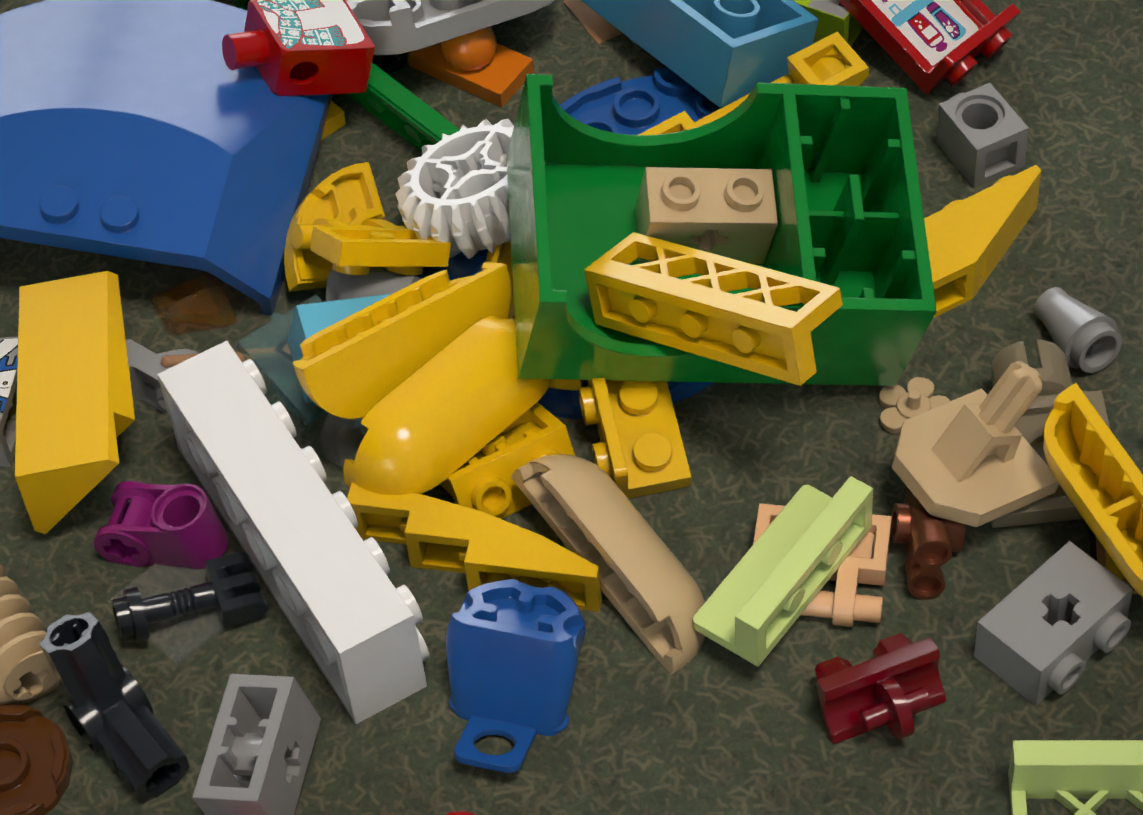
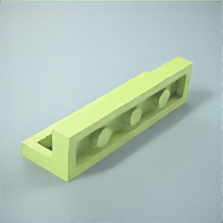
(1075, 771)

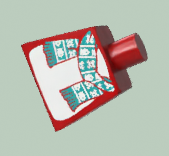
(303, 47)

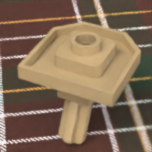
(969, 456)

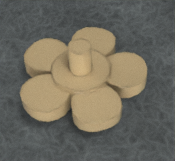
(904, 405)

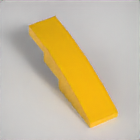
(473, 543)

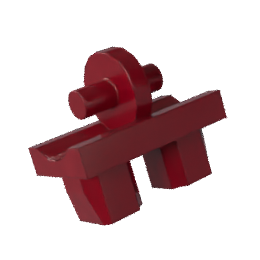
(880, 691)

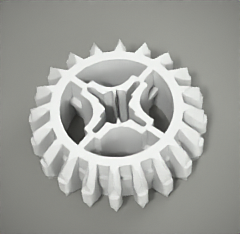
(460, 189)

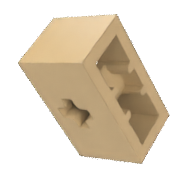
(709, 210)

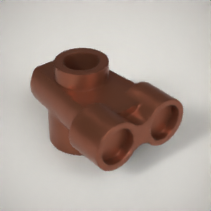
(927, 543)

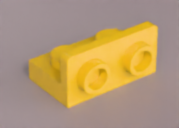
(636, 434)
(486, 478)

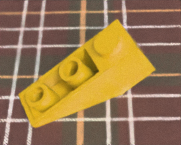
(974, 235)

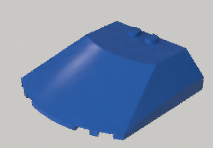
(144, 141)

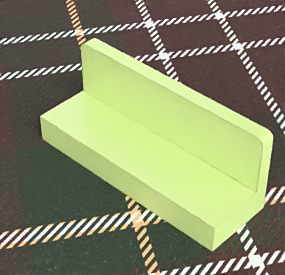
(785, 569)

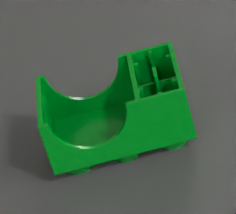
(843, 219)

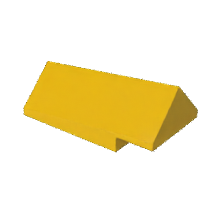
(69, 392)

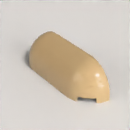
(633, 561)

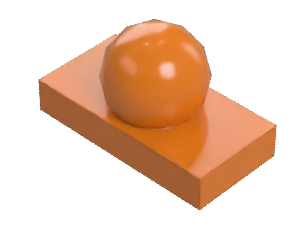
(475, 65)

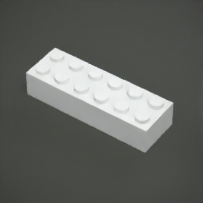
(297, 531)

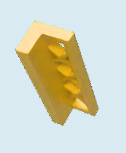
(699, 313)

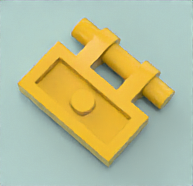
(369, 245)

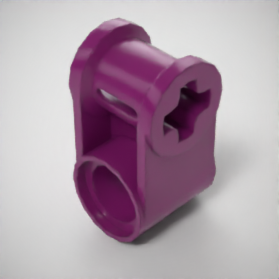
(163, 524)

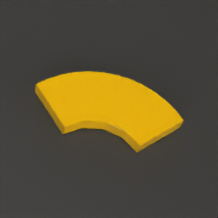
(344, 196)

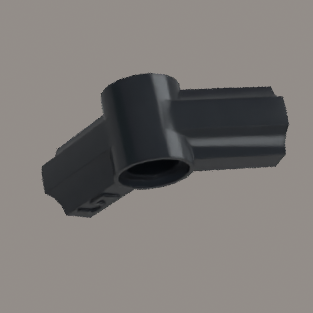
(111, 706)

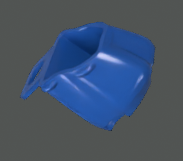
(512, 667)

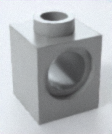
(982, 134)

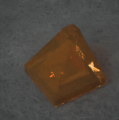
(196, 301)

